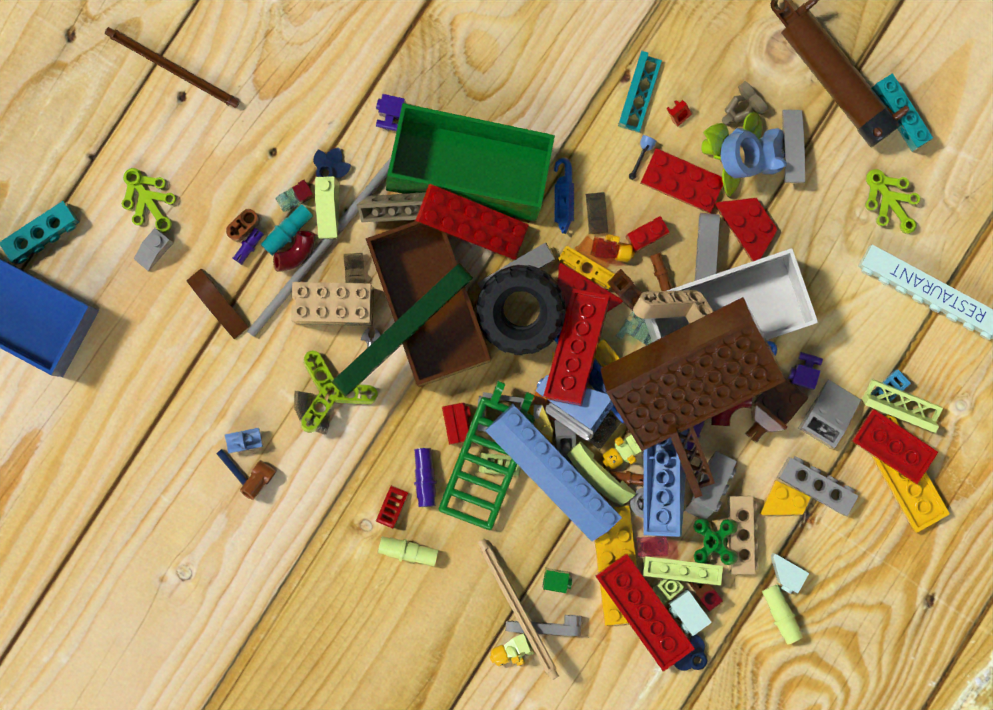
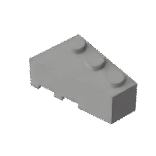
(721, 469)

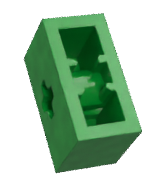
(556, 580)

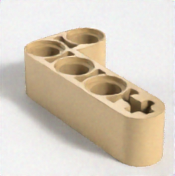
(672, 304)

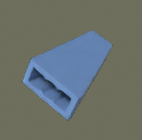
(591, 413)

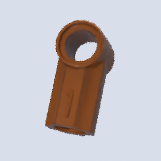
(260, 475)

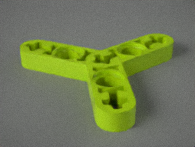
(325, 385)

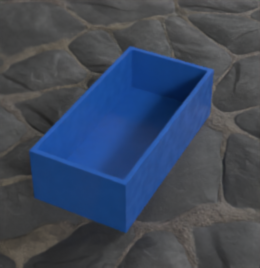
(40, 320)

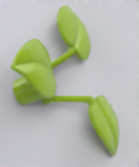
(716, 135)

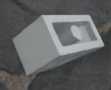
(152, 249)
(564, 439)

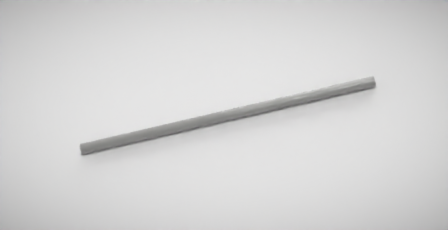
(317, 253)

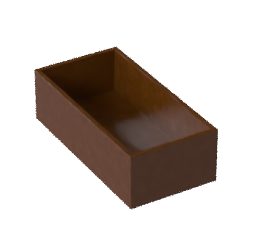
(408, 266)
(692, 374)

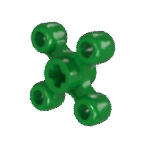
(727, 527)

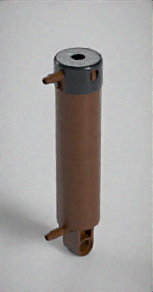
(836, 72)

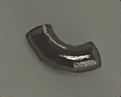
(302, 402)

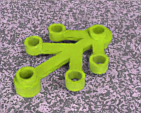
(146, 197)
(889, 199)

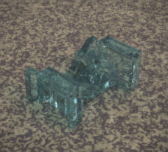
(640, 333)

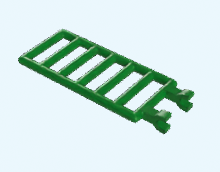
(464, 455)

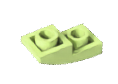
(667, 589)

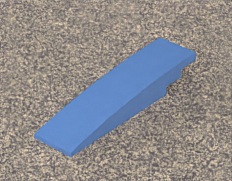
(663, 490)

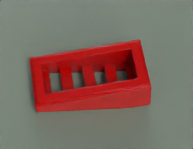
(391, 524)

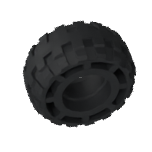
(516, 338)

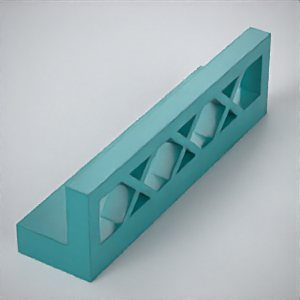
(633, 89)

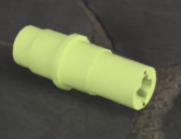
(407, 551)
(782, 614)

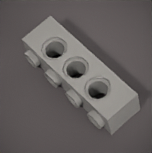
(846, 494)

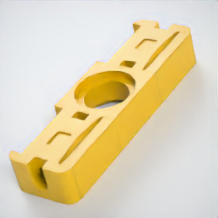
(576, 260)

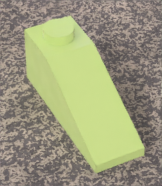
(327, 206)

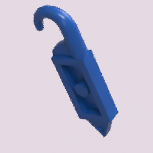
(564, 196)

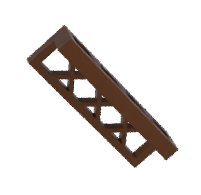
(686, 462)

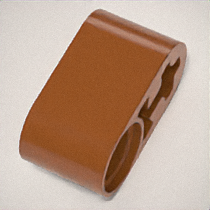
(243, 232)

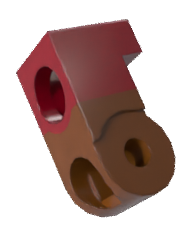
(706, 594)

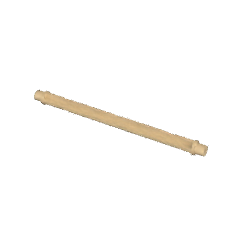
(518, 609)

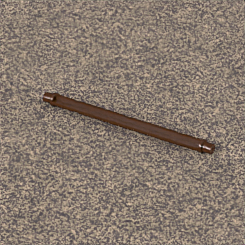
(172, 67)

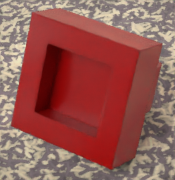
(679, 112)

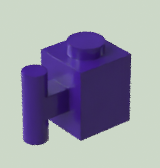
(389, 108)
(804, 374)

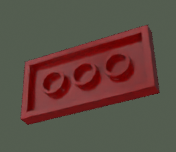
(682, 180)
(894, 446)

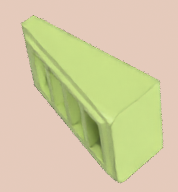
(500, 461)

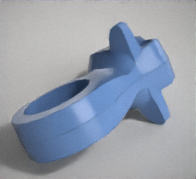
(761, 155)

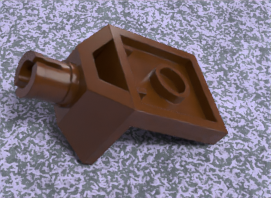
(775, 409)

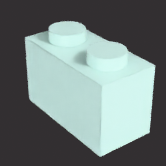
(689, 612)

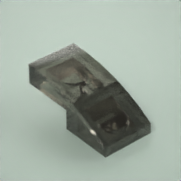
(596, 213)
(354, 268)

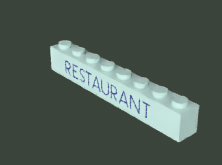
(928, 290)

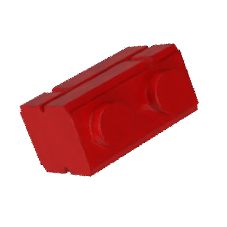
(647, 234)
(456, 422)

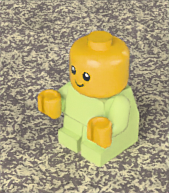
(624, 450)
(512, 651)

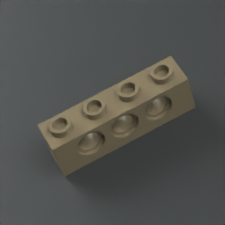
(390, 207)

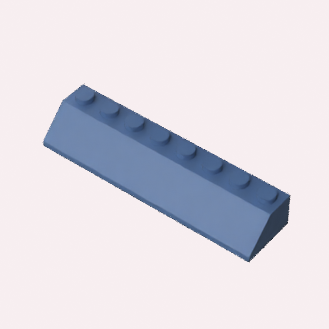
(553, 473)

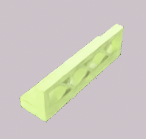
(902, 413)
(682, 570)

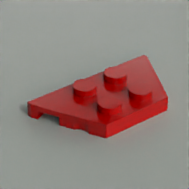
(749, 224)
(570, 279)

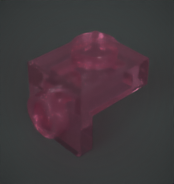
(652, 546)

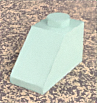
(788, 574)

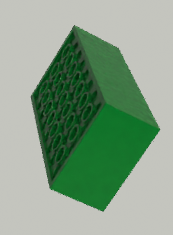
(471, 158)

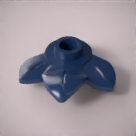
(332, 162)
(688, 661)

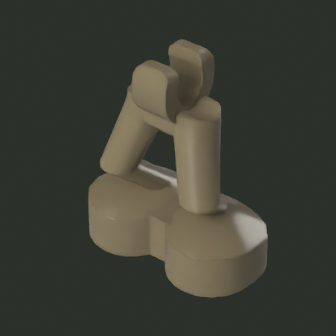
(755, 104)

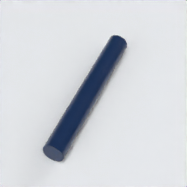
(232, 467)

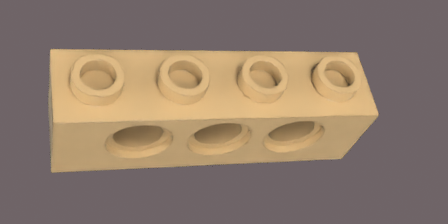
(735, 505)

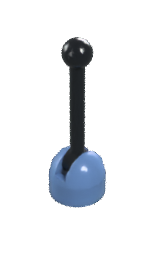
(646, 143)

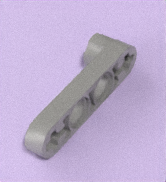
(571, 626)

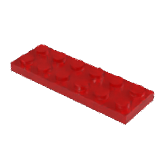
(472, 222)
(577, 347)
(644, 612)

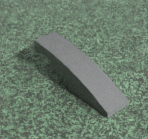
(793, 146)
(537, 257)

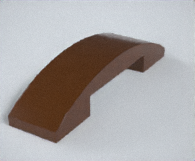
(625, 289)
(217, 304)

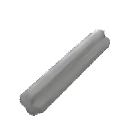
(569, 421)

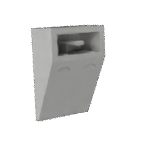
(830, 414)

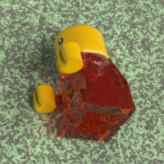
(610, 249)

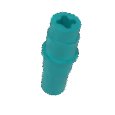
(286, 230)

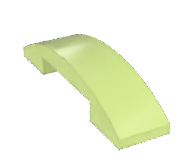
(598, 476)

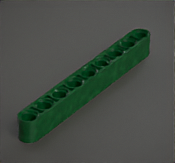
(402, 329)

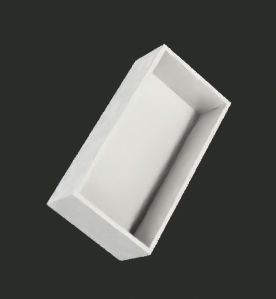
(770, 288)

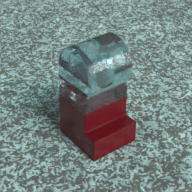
(294, 196)

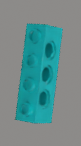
(912, 127)
(12, 244)

